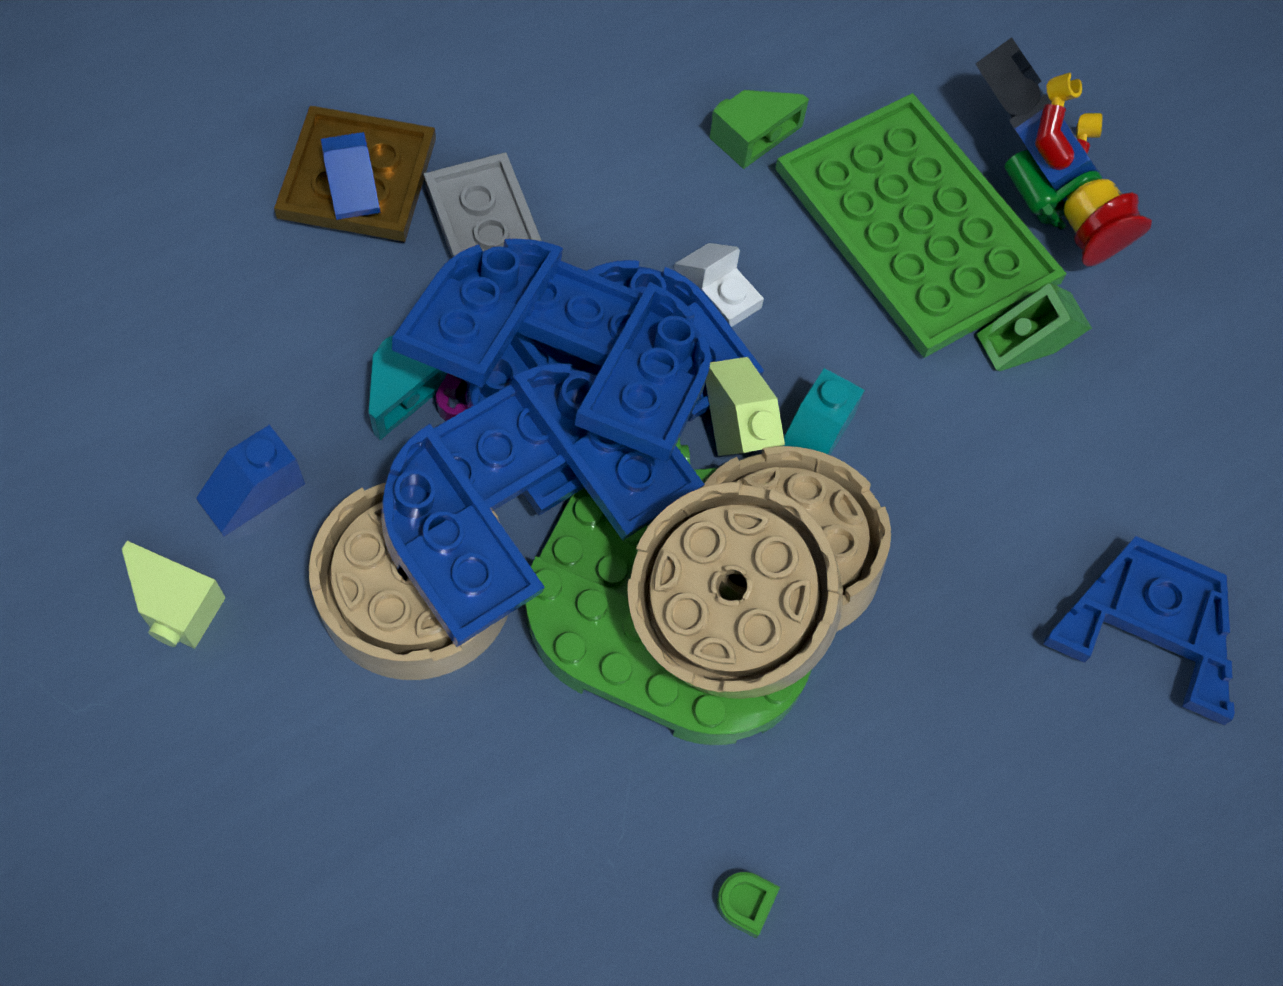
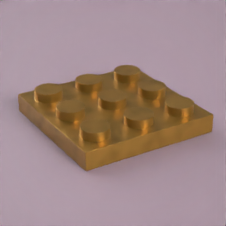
(398, 160)

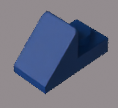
(350, 175)

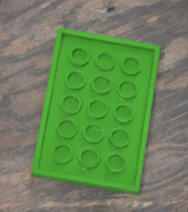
(919, 223)

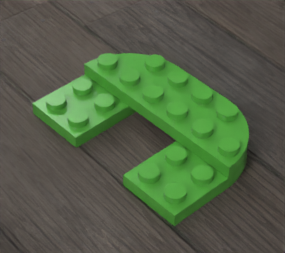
(592, 644)

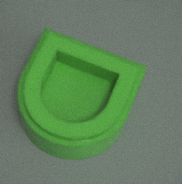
(746, 901)

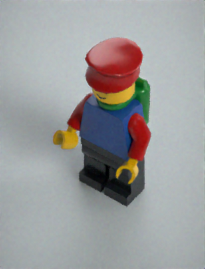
(1056, 169)

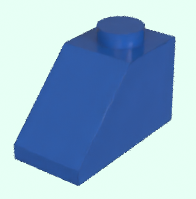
(250, 480)

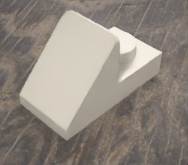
(716, 274)

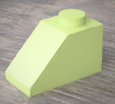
(742, 408)
(171, 597)

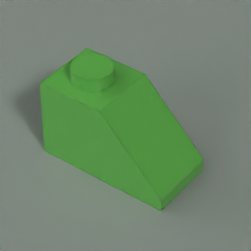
(756, 123)
(1034, 328)

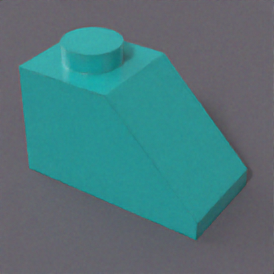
(398, 388)
(824, 413)

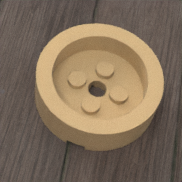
(838, 502)
(371, 608)
(777, 625)

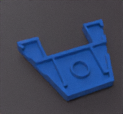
(1167, 604)

